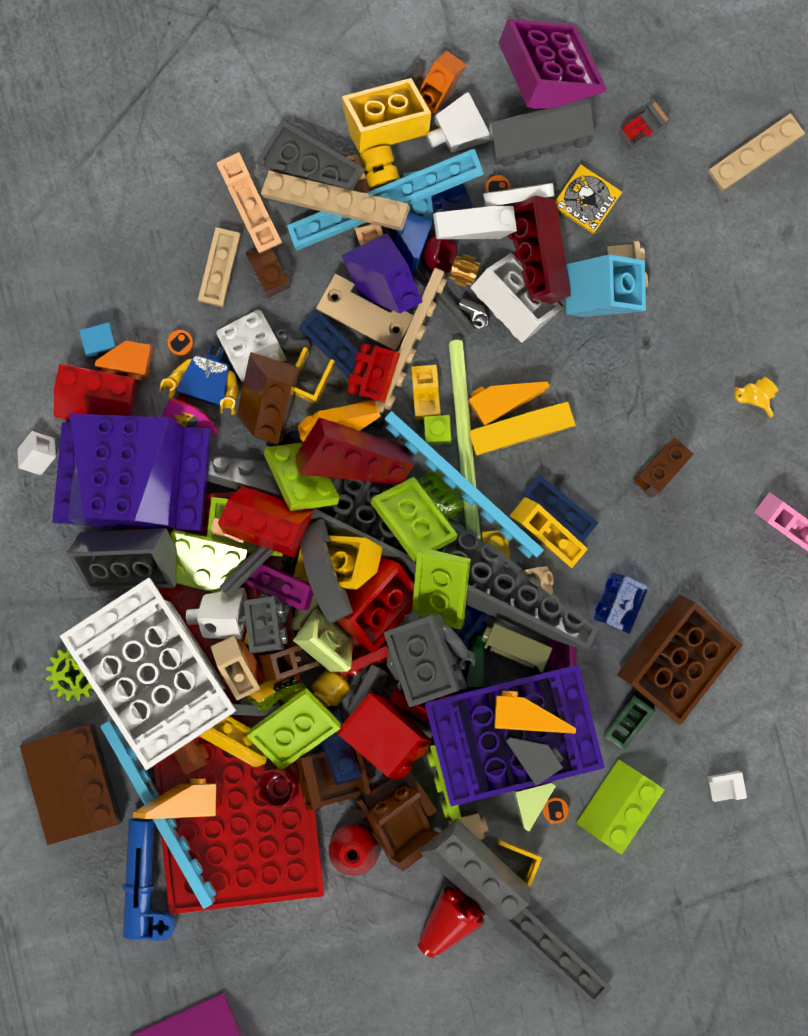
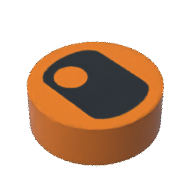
(497, 183)
(180, 343)
(555, 810)

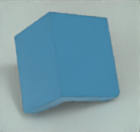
(97, 339)

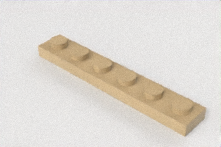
(335, 200)
(415, 331)

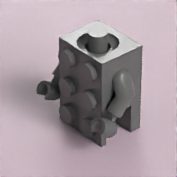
(425, 658)

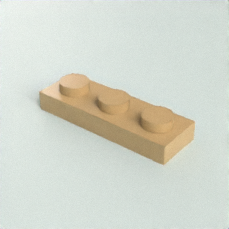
(219, 267)

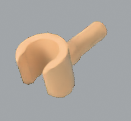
(216, 530)

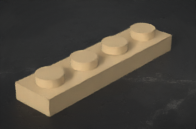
(756, 152)

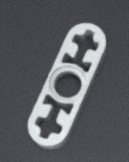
(518, 194)

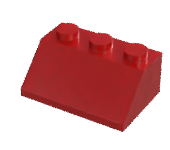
(92, 392)
(264, 521)
(379, 604)

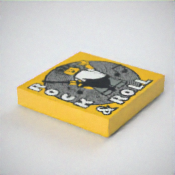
(587, 199)

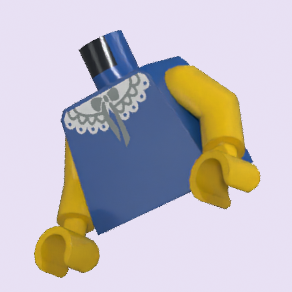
(205, 380)

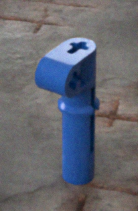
(138, 915)

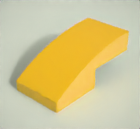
(425, 391)

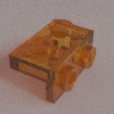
(192, 756)

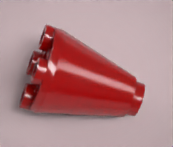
(355, 838)
(449, 922)

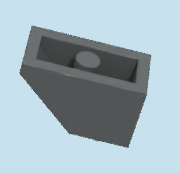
(536, 758)

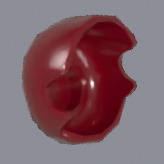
(440, 253)
(277, 787)

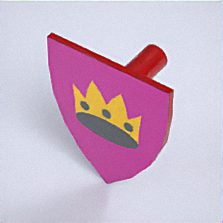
(187, 414)

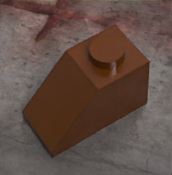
(268, 271)

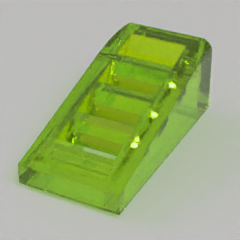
(456, 503)

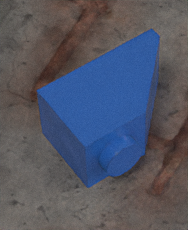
(412, 239)

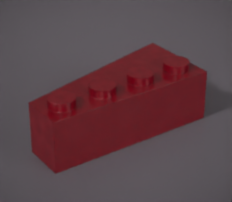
(353, 455)

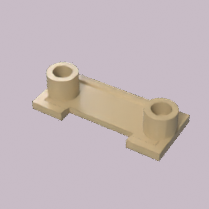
(363, 315)

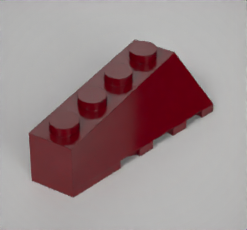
(541, 249)

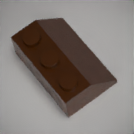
(267, 397)

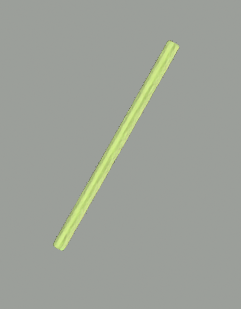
(463, 427)

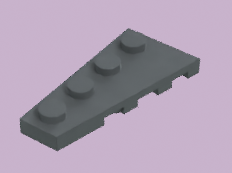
(307, 158)
(243, 472)

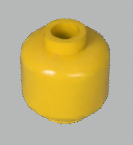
(330, 688)

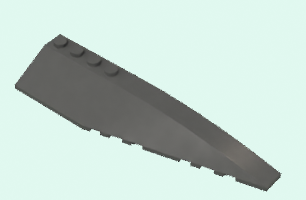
(494, 580)

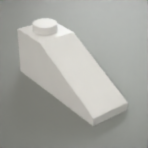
(475, 223)

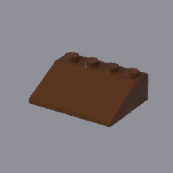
(679, 659)
(71, 784)

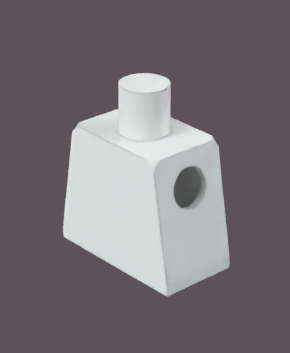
(459, 126)
(220, 615)

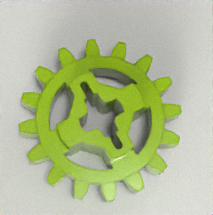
(75, 685)

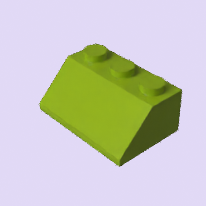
(620, 806)

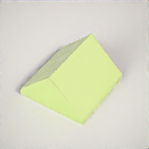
(326, 643)
(531, 802)

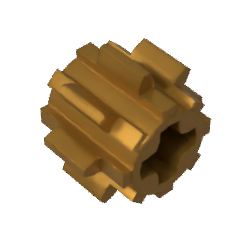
(464, 270)

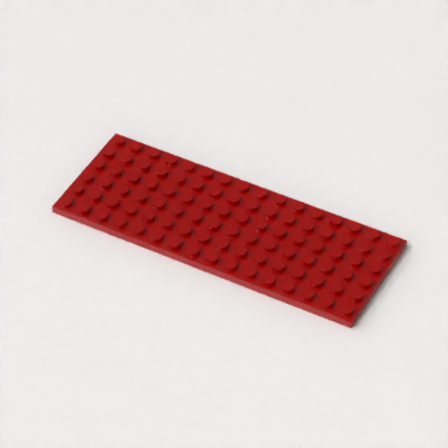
(249, 847)

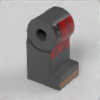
(644, 126)

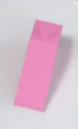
(784, 519)

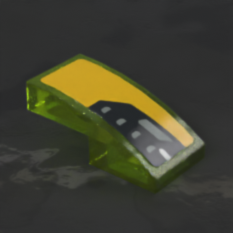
(273, 690)

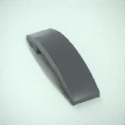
(321, 573)

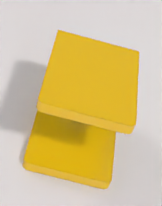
(321, 387)
(536, 859)

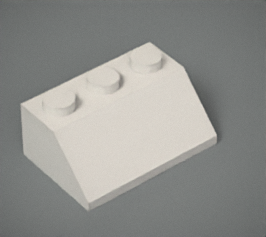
(508, 298)

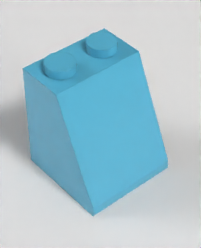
(606, 286)

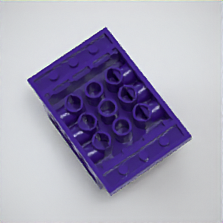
(131, 473)
(477, 757)

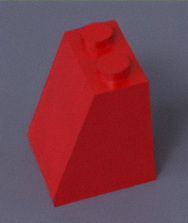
(385, 736)

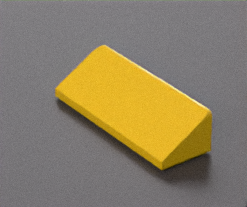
(233, 738)

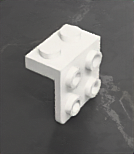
(247, 336)

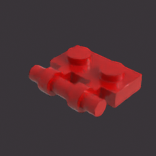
(378, 373)

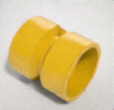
(374, 162)

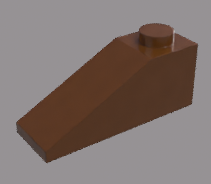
(283, 663)

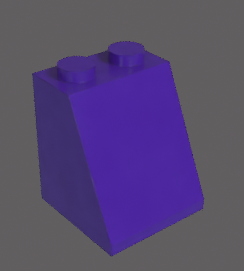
(382, 275)

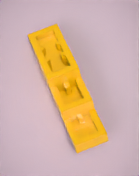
(522, 428)

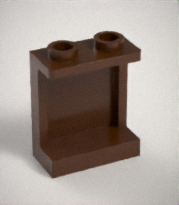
(663, 467)
(319, 786)
(387, 789)
(401, 827)

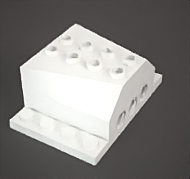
(149, 672)

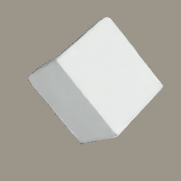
(36, 453)
(727, 786)

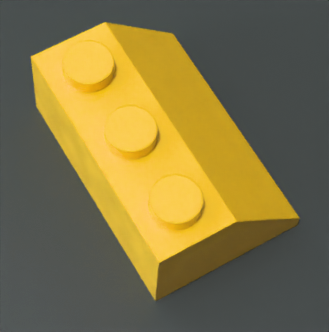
(386, 115)
(353, 560)

